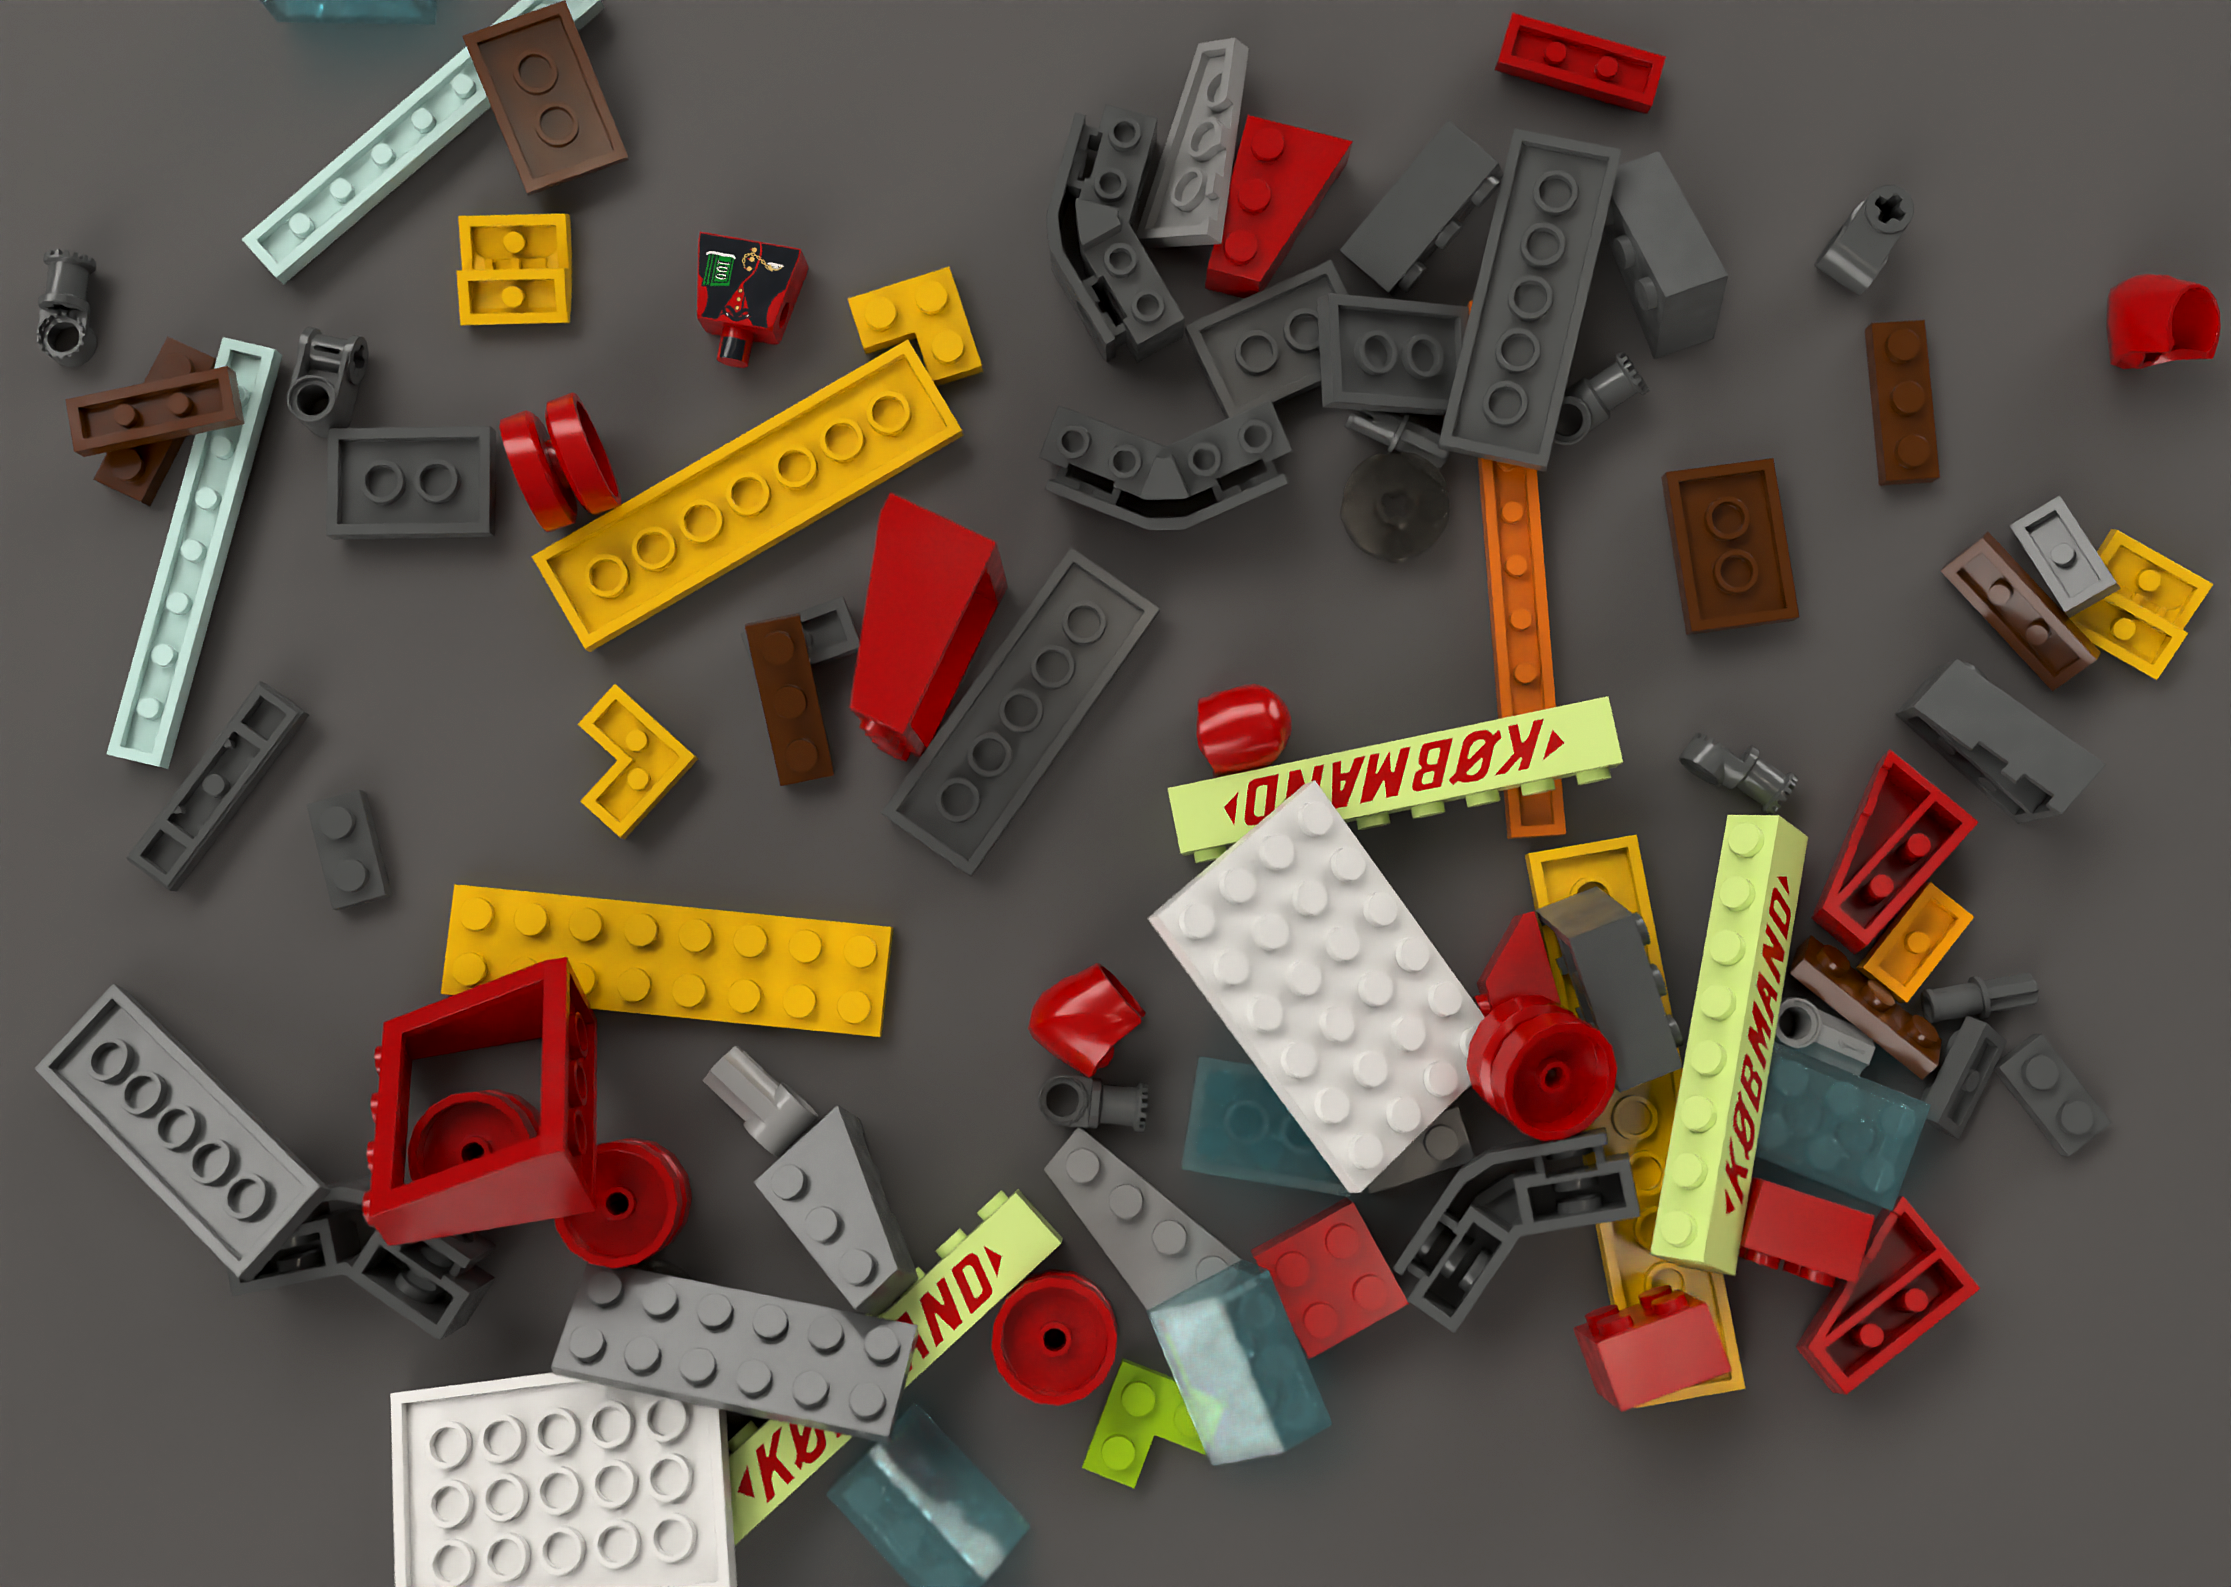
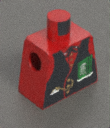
(746, 292)

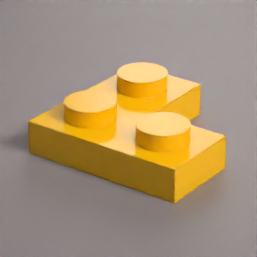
(924, 310)
(646, 762)

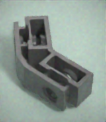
(1110, 249)
(1165, 471)
(1512, 1208)
(422, 1280)

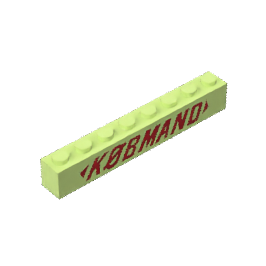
(1408, 774)
(1730, 1045)
(943, 1303)

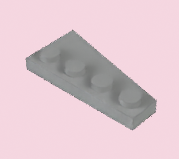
(1196, 165)
(1134, 1223)

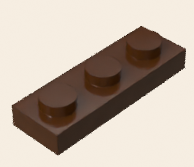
(1902, 402)
(154, 411)
(142, 468)
(2020, 611)
(790, 699)
(1867, 1006)

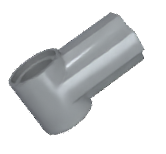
(1825, 1037)
(770, 1110)

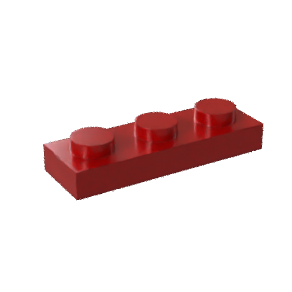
(1580, 63)

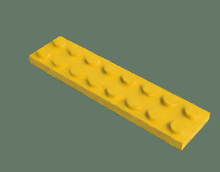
(747, 496)
(678, 958)

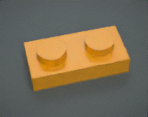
(1915, 942)

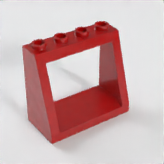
(921, 623)
(516, 1184)

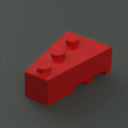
(1271, 197)
(1889, 851)
(1899, 1294)

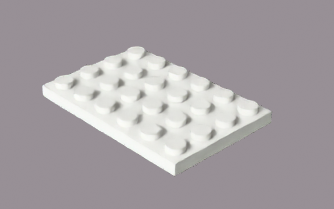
(1326, 984)
(559, 1487)

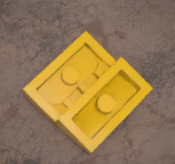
(515, 269)
(2148, 613)

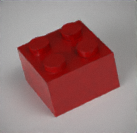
(1807, 1232)
(1330, 1277)
(1651, 1347)

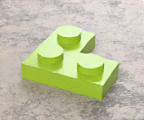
(1135, 1410)

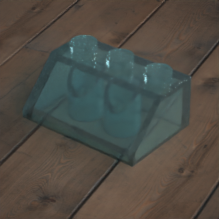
(1239, 1365)
(928, 1507)

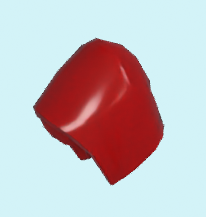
(2160, 321)
(1242, 728)
(1085, 1018)

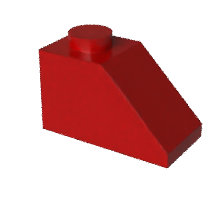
(1516, 967)

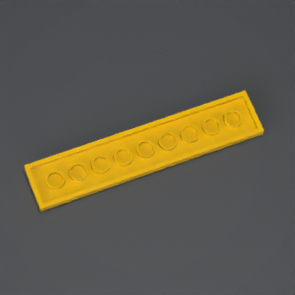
(1636, 1118)

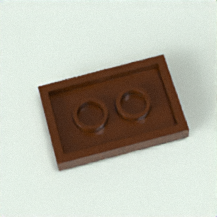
(546, 97)
(1730, 546)

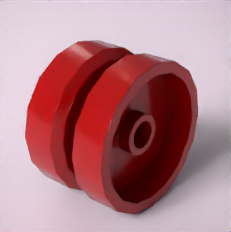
(560, 462)
(1541, 1067)
(465, 1122)
(656, 1209)
(1029, 1361)

